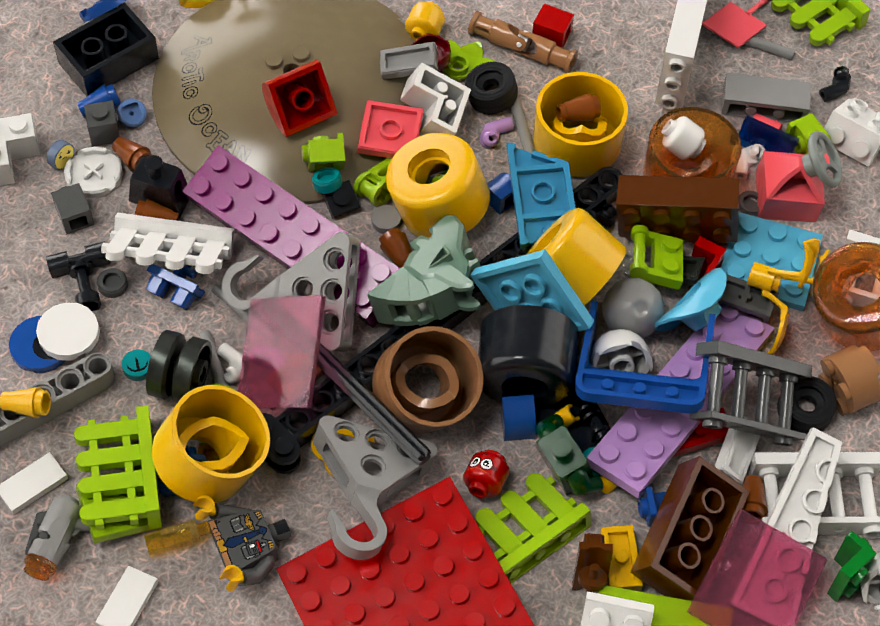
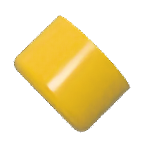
(590, 143)
(458, 193)
(582, 252)
(228, 425)

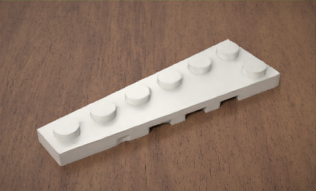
(806, 488)

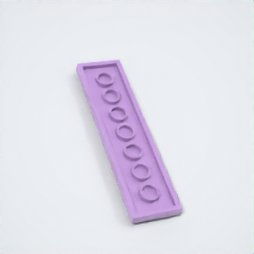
(648, 438)

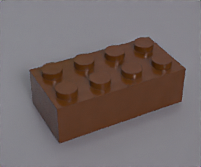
(679, 206)
(688, 529)

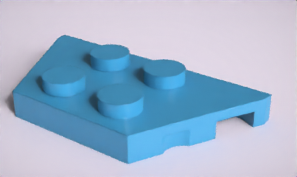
(539, 190)

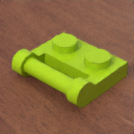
(665, 258)

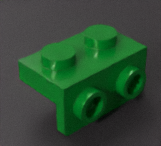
(854, 558)

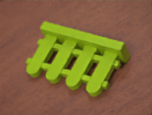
(844, 15)
(123, 482)
(540, 535)

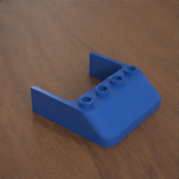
(639, 389)

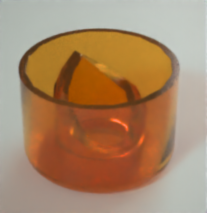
(716, 159)
(830, 286)

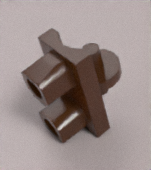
(592, 563)

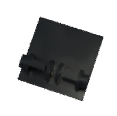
(588, 429)

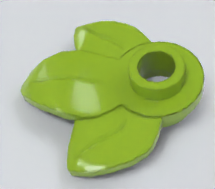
(466, 58)

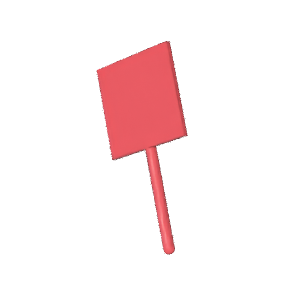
(735, 24)

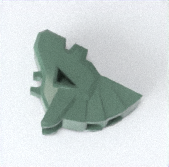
(432, 279)

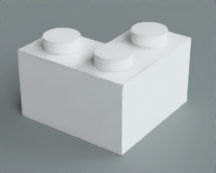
(438, 96)
(17, 141)

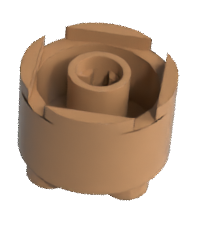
(852, 377)

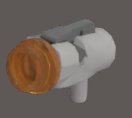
(51, 536)

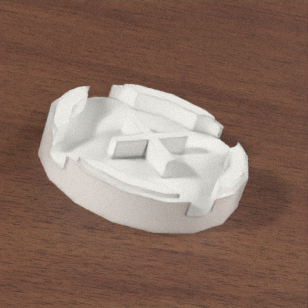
(95, 171)
(68, 331)

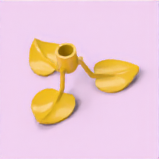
(770, 279)

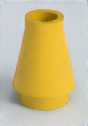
(29, 402)

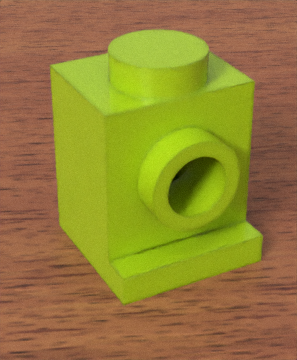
(802, 129)
(324, 153)

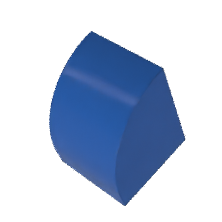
(501, 193)
(518, 417)

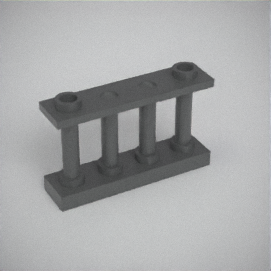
(766, 367)

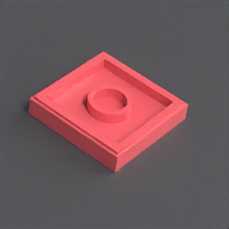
(388, 128)

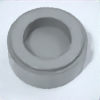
(385, 218)

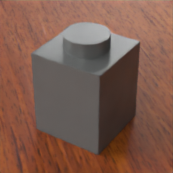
(101, 123)
(72, 208)

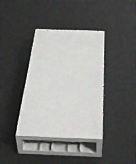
(680, 53)

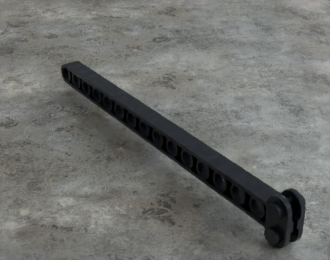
(287, 440)

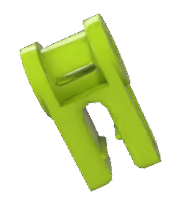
(376, 184)

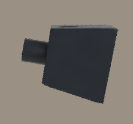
(159, 183)

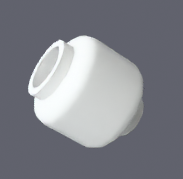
(683, 138)

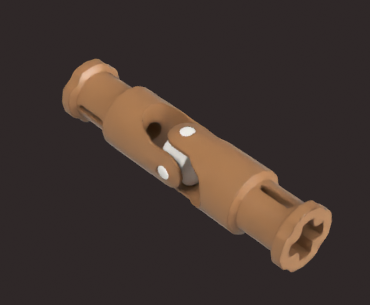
(509, 36)

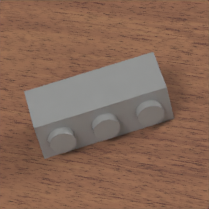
(766, 96)

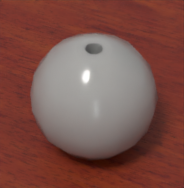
(633, 306)

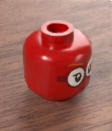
(486, 474)

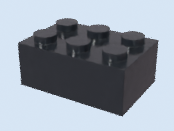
(106, 49)

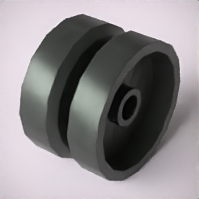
(177, 365)

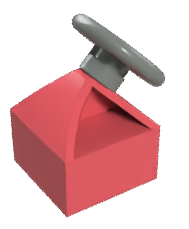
(792, 183)

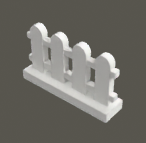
(178, 238)

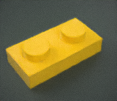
(623, 557)

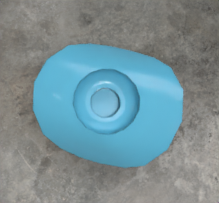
(696, 303)

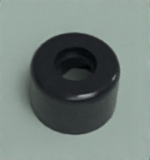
(528, 354)

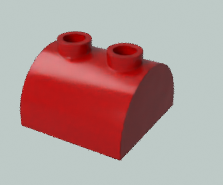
(299, 98)

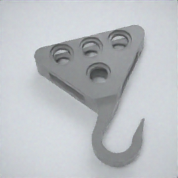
(322, 272)
(367, 476)

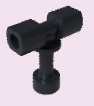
(80, 267)

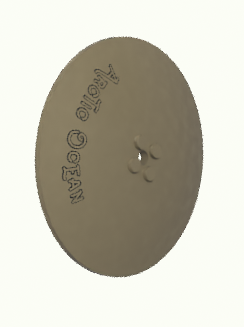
(220, 56)

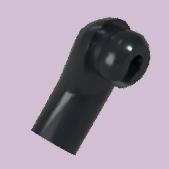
(839, 86)
(604, 215)

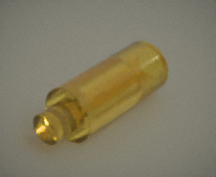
(175, 537)

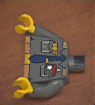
(242, 541)

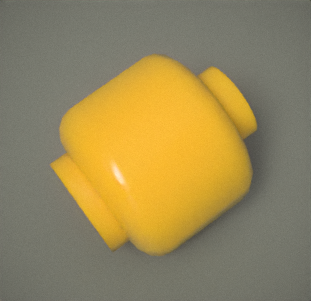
(424, 19)

